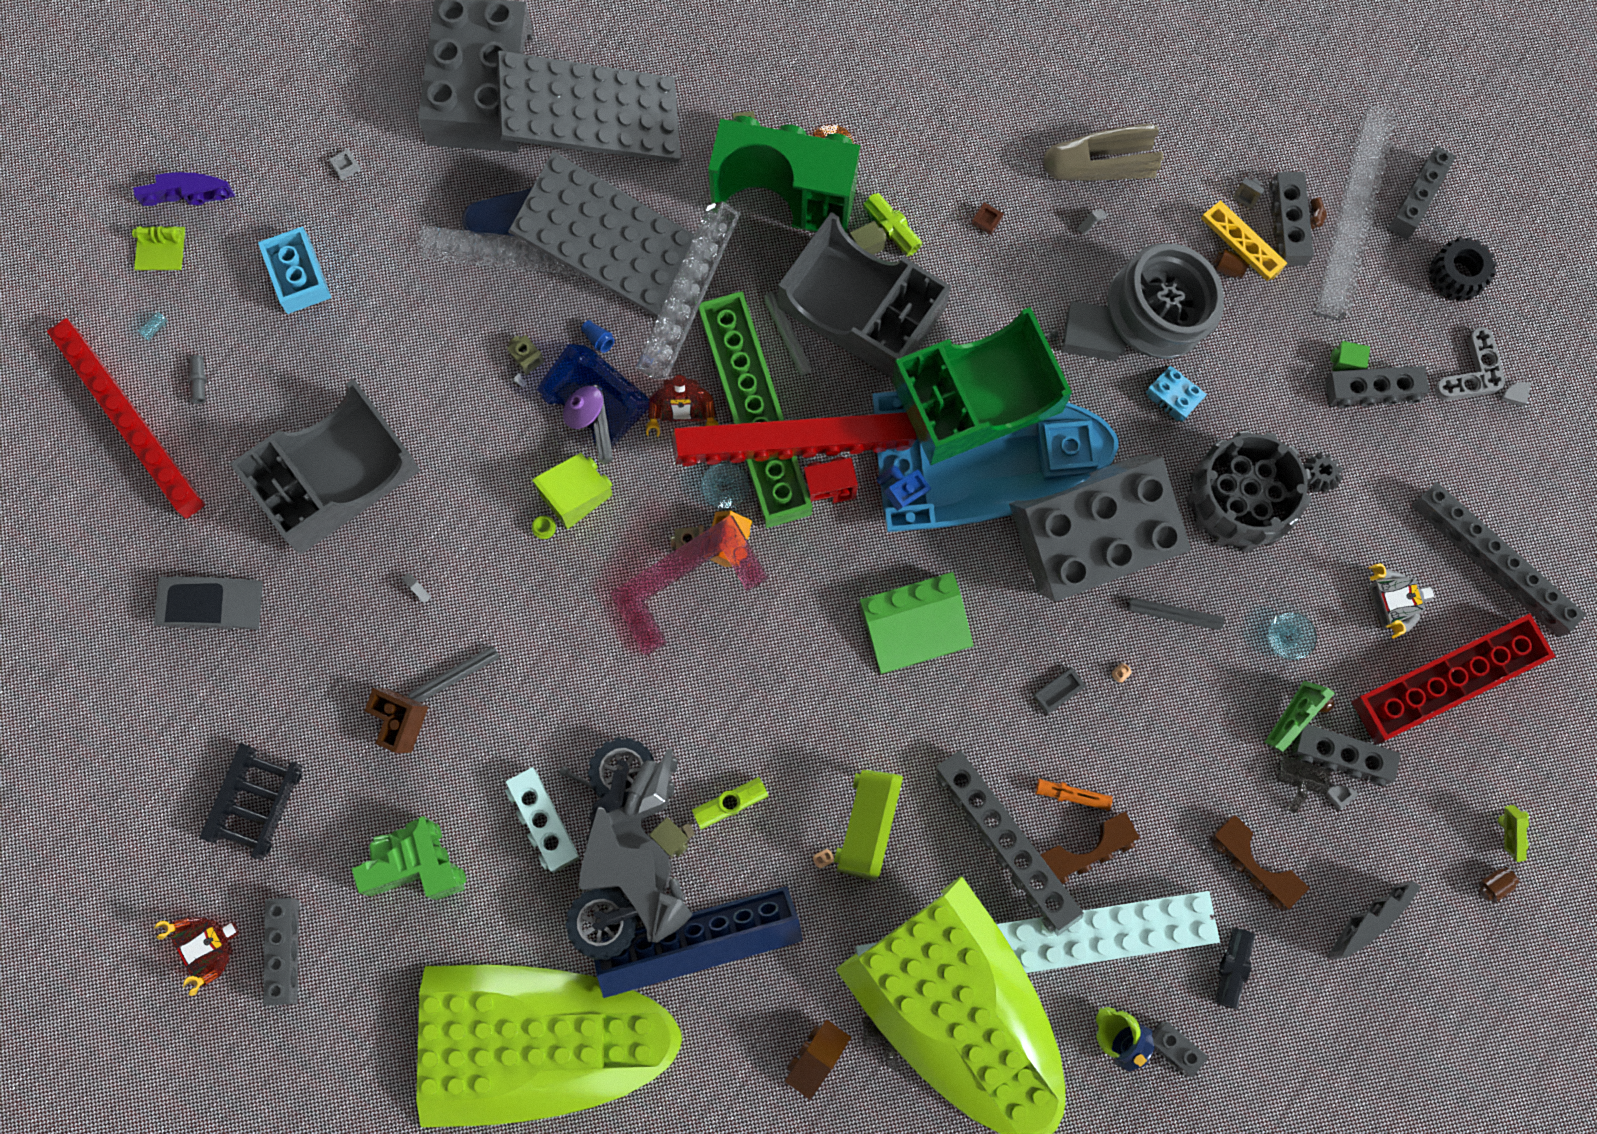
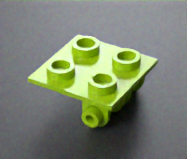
(159, 248)

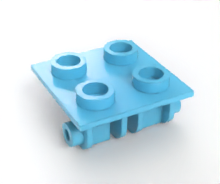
(1175, 392)

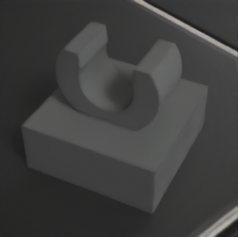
(1249, 192)

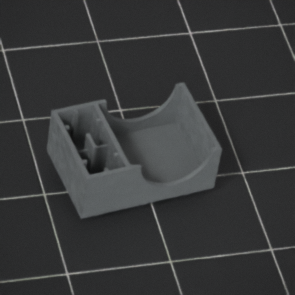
(461, 71)
(862, 301)
(327, 472)
(1101, 527)

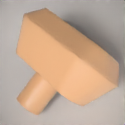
(1121, 672)
(823, 858)

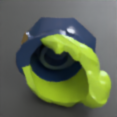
(1124, 1039)

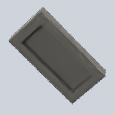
(1059, 691)

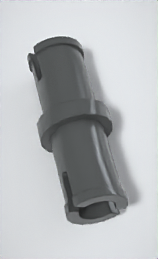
(197, 379)

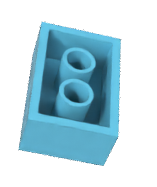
(294, 270)

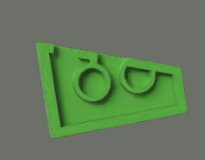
(1298, 714)

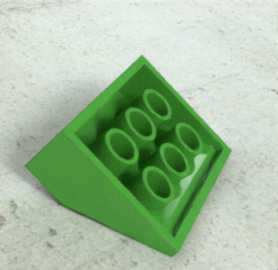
(916, 623)

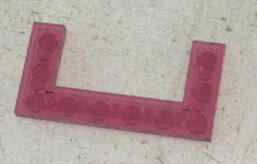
(724, 537)

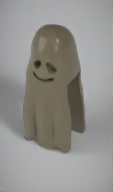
(1072, 159)

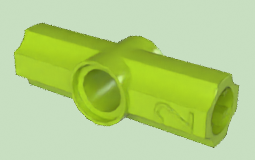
(893, 224)
(715, 811)

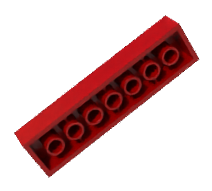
(1452, 679)

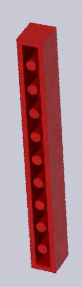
(126, 418)
(792, 438)

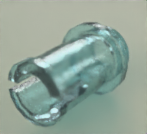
(153, 325)

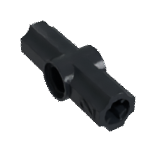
(1235, 968)

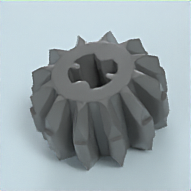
(1331, 472)

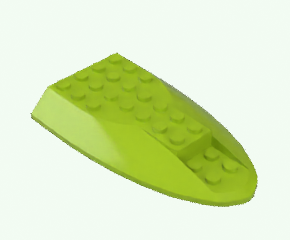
(964, 1014)
(531, 1044)

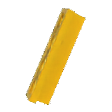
(1244, 241)

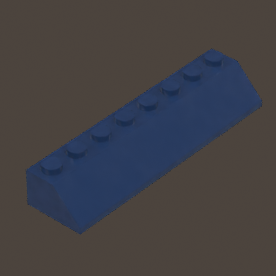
(703, 942)

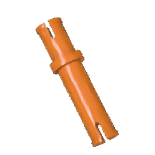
(1072, 794)

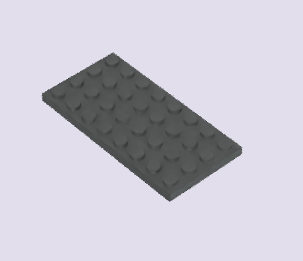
(587, 107)
(602, 234)

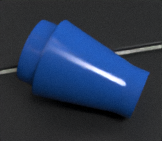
(600, 338)

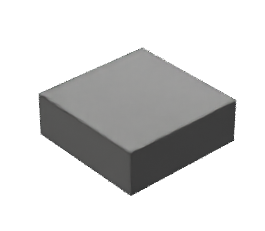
(344, 164)

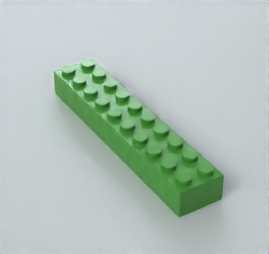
(752, 399)

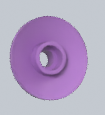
(583, 407)

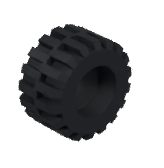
(1471, 255)

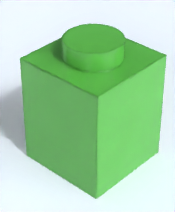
(1350, 357)

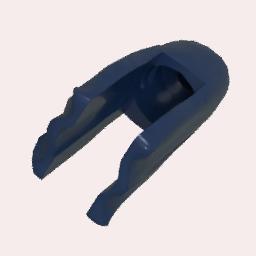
(494, 214)

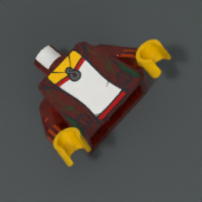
(680, 401)
(201, 946)

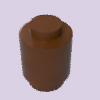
(1230, 264)
(1498, 884)

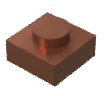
(987, 218)

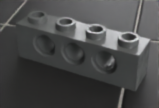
(1294, 186)
(1421, 192)
(1411, 378)
(1384, 760)
(281, 951)

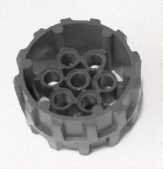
(1274, 460)

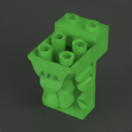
(407, 857)

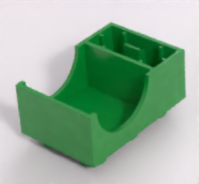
(803, 169)
(980, 388)

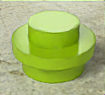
(543, 527)

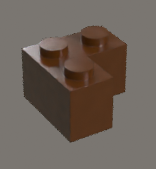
(401, 719)
(816, 1058)

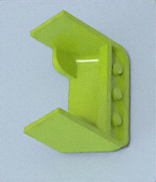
(869, 824)

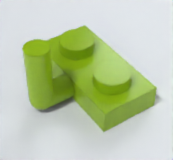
(1515, 832)

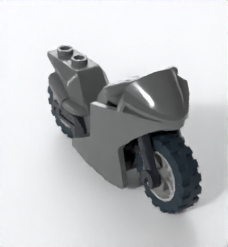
(623, 858)

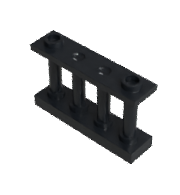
(236, 782)

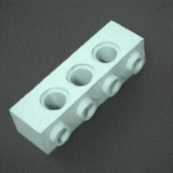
(565, 852)

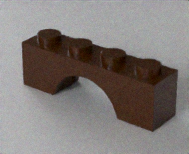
(1114, 835)
(1234, 841)

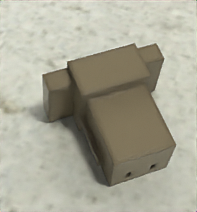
(688, 829)

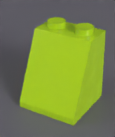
(573, 489)

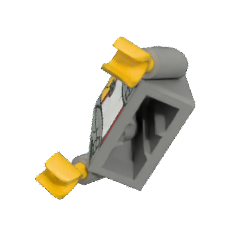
(1397, 599)

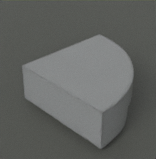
(1096, 216)
(1517, 393)
(413, 584)
(1340, 796)

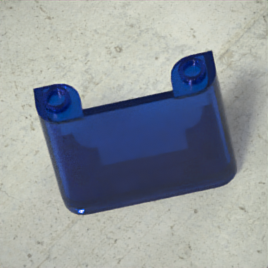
(583, 367)

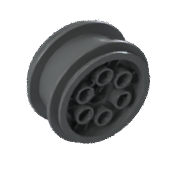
(1142, 287)

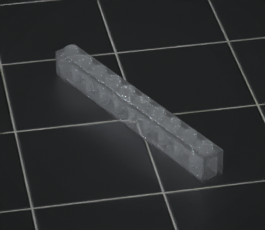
(1354, 214)

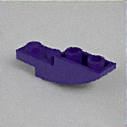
(192, 187)

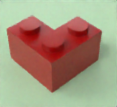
(832, 480)

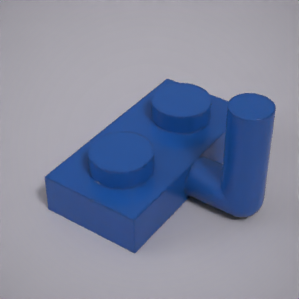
(905, 489)

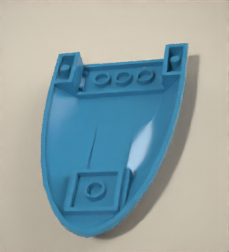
(990, 476)

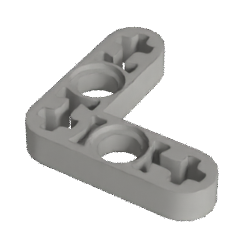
(1480, 378)

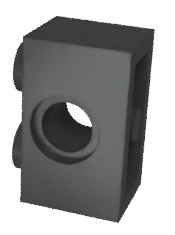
(1178, 1049)

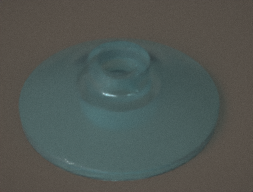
(721, 475)
(1303, 635)

